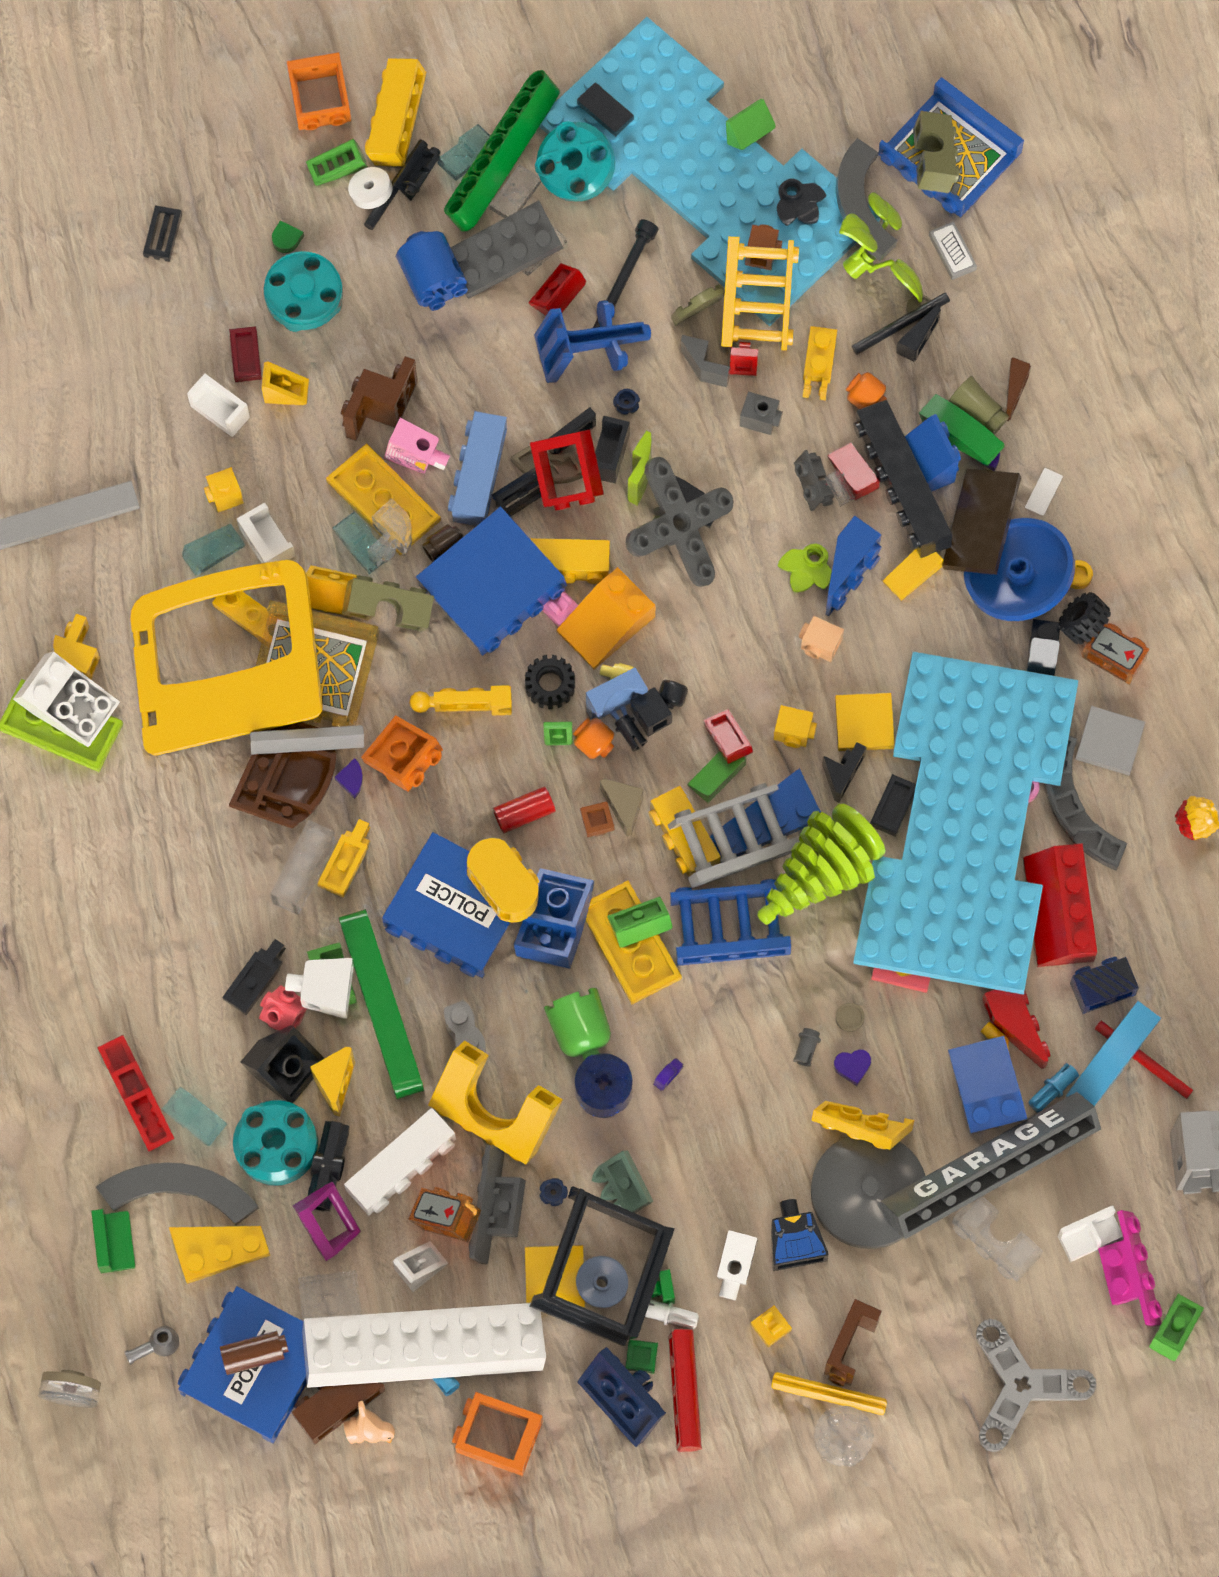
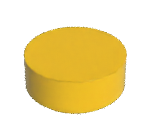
(1082, 576)

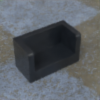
(612, 447)

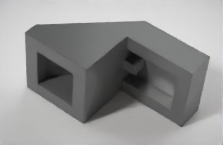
(696, 353)

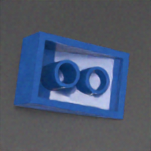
(987, 1084)

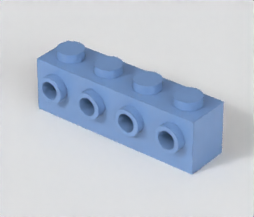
(479, 468)

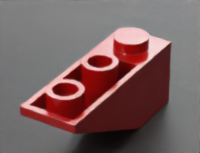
(1010, 1015)

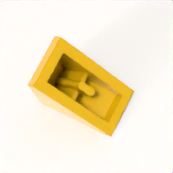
(283, 386)

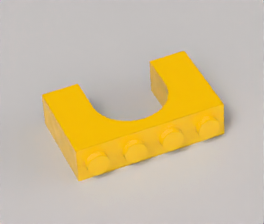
(458, 1100)

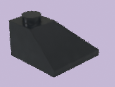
(283, 1062)

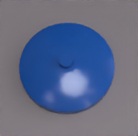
(1031, 575)

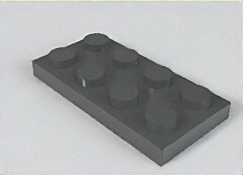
(506, 248)

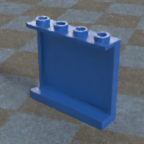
(492, 581)

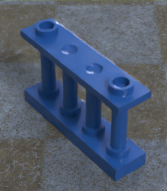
(719, 949)

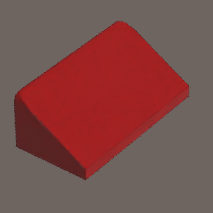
(558, 289)

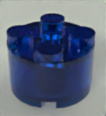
(601, 1069)

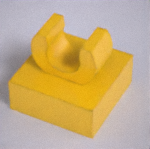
(771, 1326)

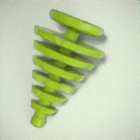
(825, 861)

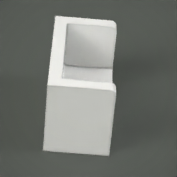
(218, 405)
(264, 536)

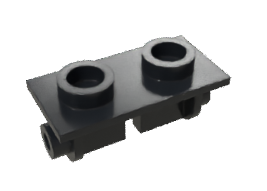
(416, 170)

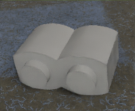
(461, 1025)

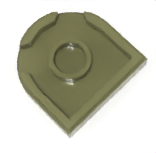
(698, 303)

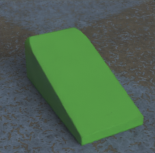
(558, 733)
(1176, 1327)

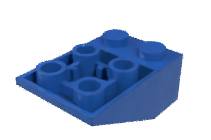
(854, 554)

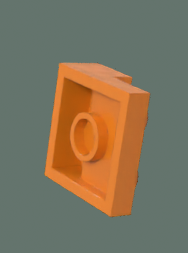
(403, 753)

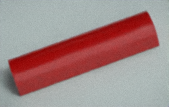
(685, 1390)

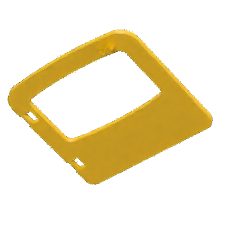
(234, 702)

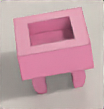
(560, 608)

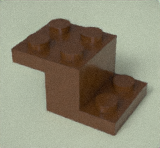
(379, 397)

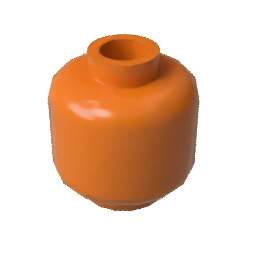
(865, 390)
(594, 738)

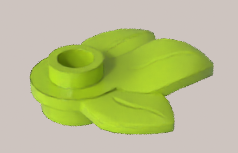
(803, 570)

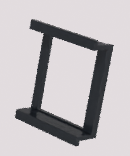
(586, 1319)

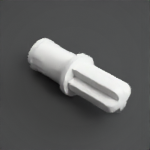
(671, 1314)

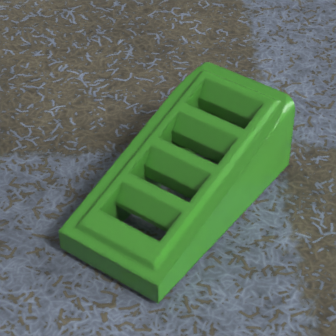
(340, 171)

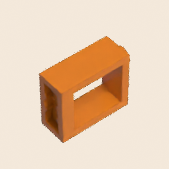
(315, 68)
(526, 1444)

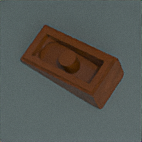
(1018, 376)

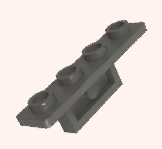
(499, 1204)

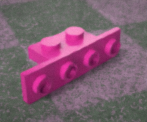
(1128, 1271)

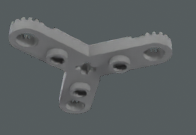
(1043, 1384)

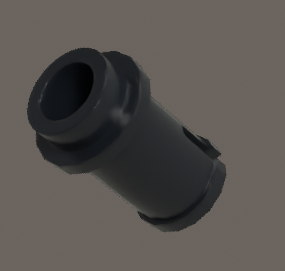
(629, 731)

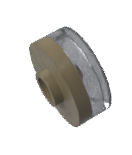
(69, 1389)

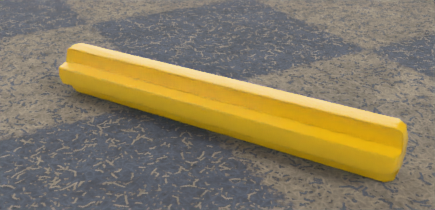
(829, 1393)

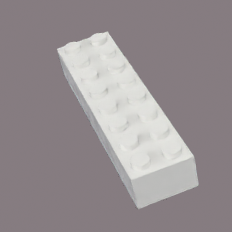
(423, 1344)

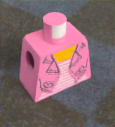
(414, 448)

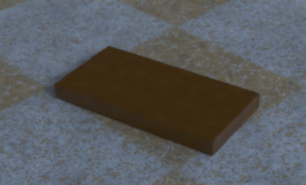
(981, 521)

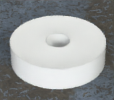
(368, 178)

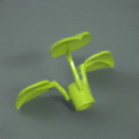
(862, 260)

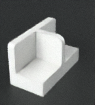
(1090, 1234)

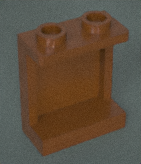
(859, 1315)

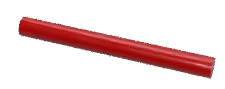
(1151, 1065)

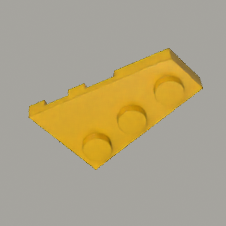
(871, 1128)
(217, 1249)

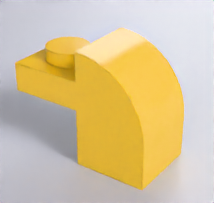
(72, 648)

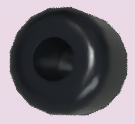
(673, 693)

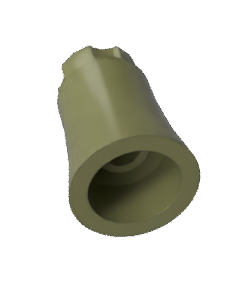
(979, 405)

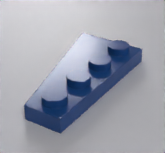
(792, 807)

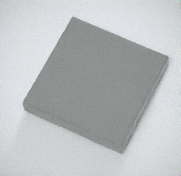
(1110, 740)

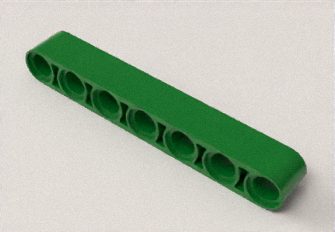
(501, 150)
(381, 1004)

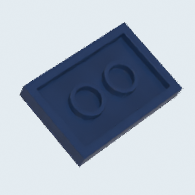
(622, 1396)

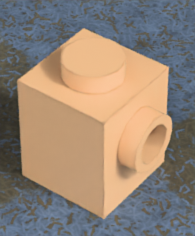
(821, 639)

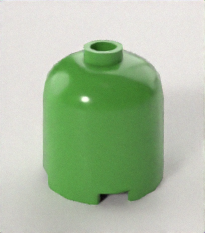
(579, 1024)

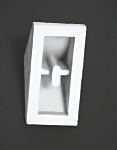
(419, 1265)

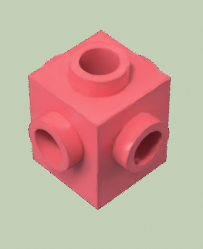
(282, 1009)

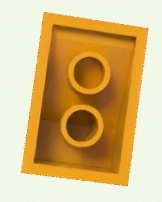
(607, 618)

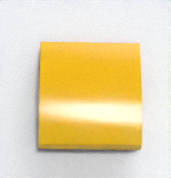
(538, 1266)

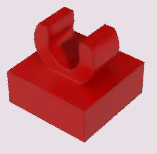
(743, 360)

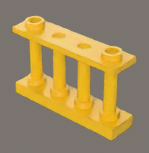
(733, 305)

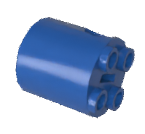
(431, 269)

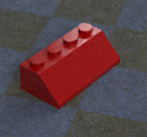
(1064, 917)

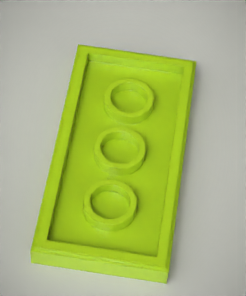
(31, 729)

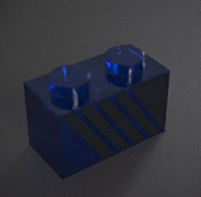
(1103, 984)

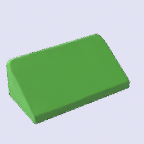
(749, 125)
(715, 776)
(640, 922)

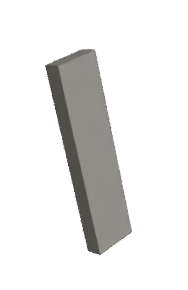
(307, 739)

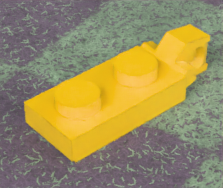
(345, 860)

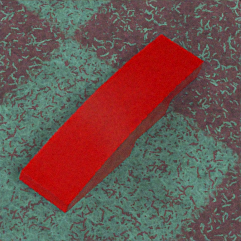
(135, 1092)

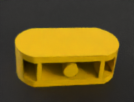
(503, 879)

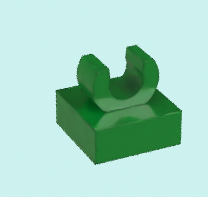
(664, 1287)

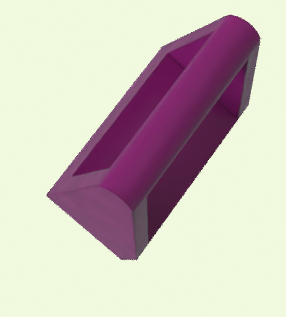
(304, 1211)

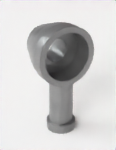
(161, 1349)

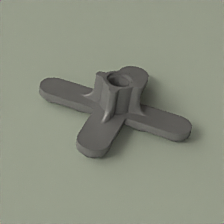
(679, 521)

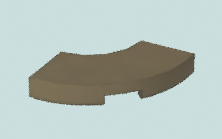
(564, 467)

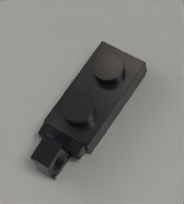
(255, 977)

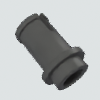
(806, 1047)

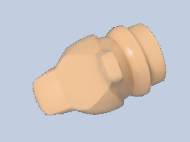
(367, 1427)

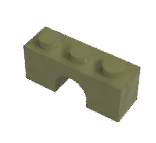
(938, 162)
(411, 605)

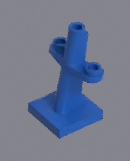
(558, 344)

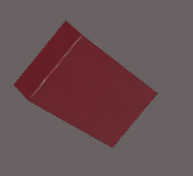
(245, 354)

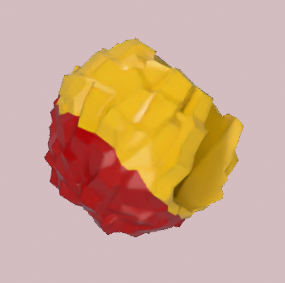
(1197, 818)

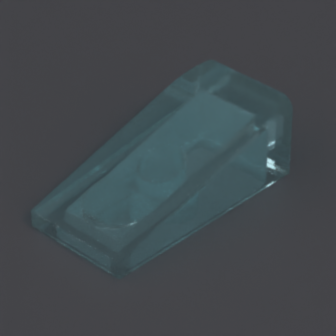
(212, 549)

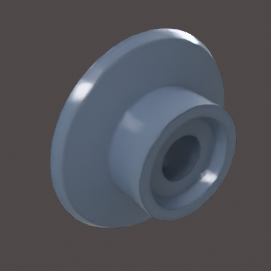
(608, 1270)

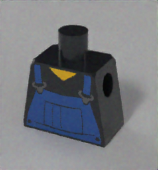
(796, 1238)

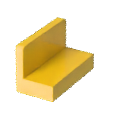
(327, 588)

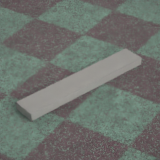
(67, 514)

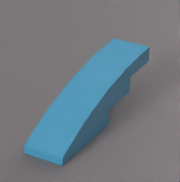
(1115, 1053)

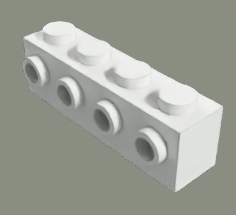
(400, 1162)

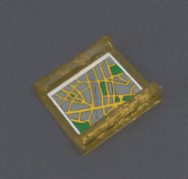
(343, 657)

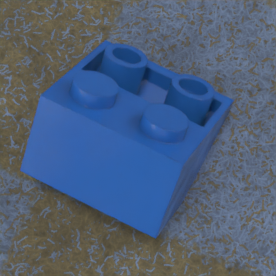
(934, 452)

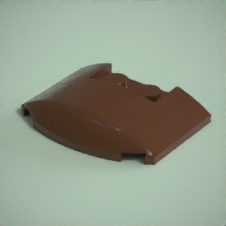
(286, 784)

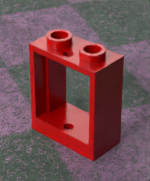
(588, 466)

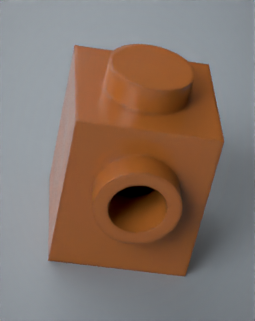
(766, 237)

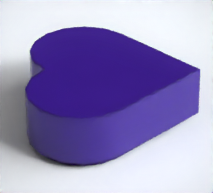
(853, 1065)
(668, 1074)

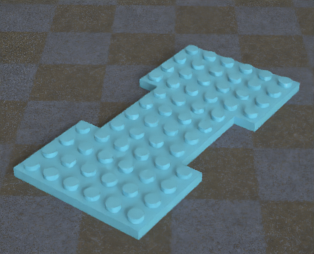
(684, 158)
(954, 894)

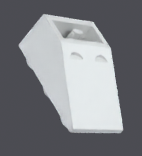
(66, 699)

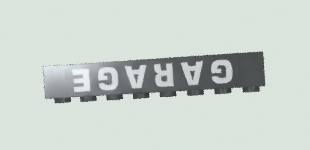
(991, 1165)

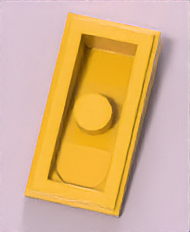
(912, 573)

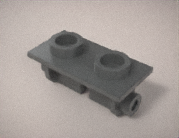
(809, 470)

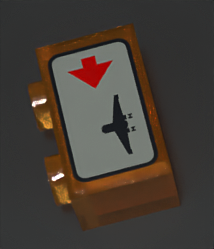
(1116, 653)
(445, 1214)

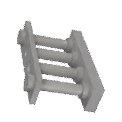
(730, 862)

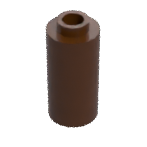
(253, 1352)

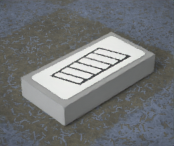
(952, 250)

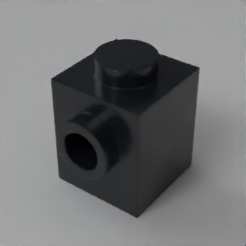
(651, 711)

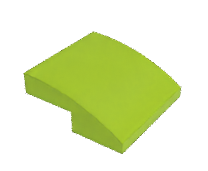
(637, 481)

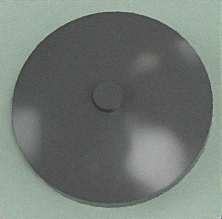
(851, 1185)

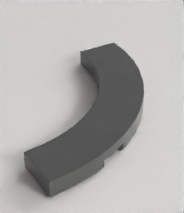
(852, 197)
(1076, 822)
(178, 1179)

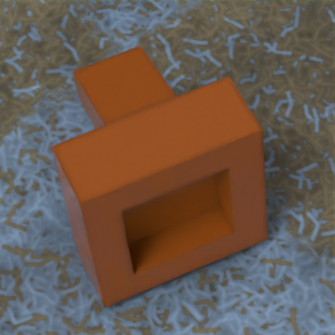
(597, 819)

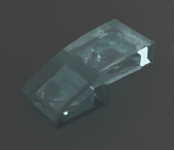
(461, 156)
(357, 539)
(194, 1116)

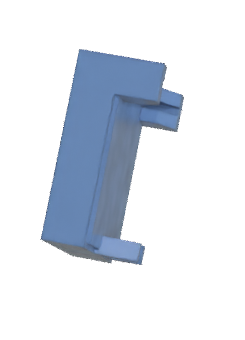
(614, 695)

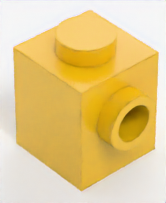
(223, 490)
(794, 727)

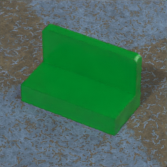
(113, 1241)

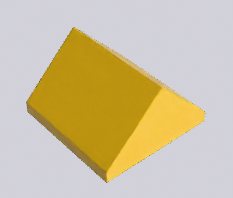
(333, 1077)

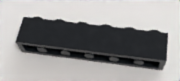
(903, 479)

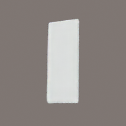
(1044, 491)

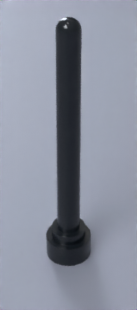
(645, 233)

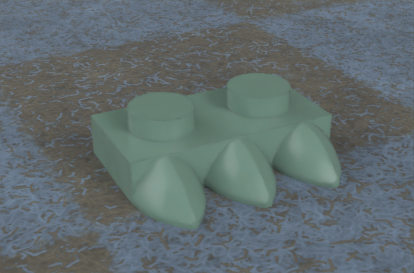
(624, 1182)

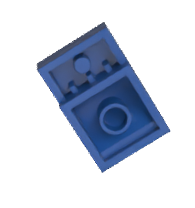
(558, 921)

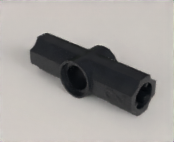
(329, 1159)

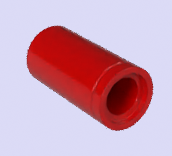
(524, 809)

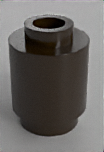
(441, 541)

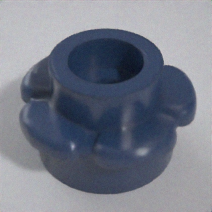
(626, 395)
(553, 1184)

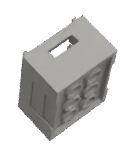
(1196, 1151)

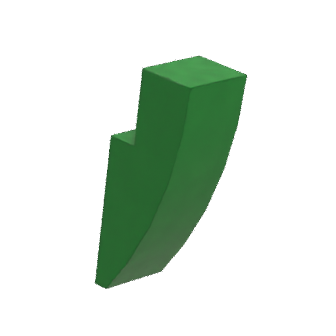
(964, 430)

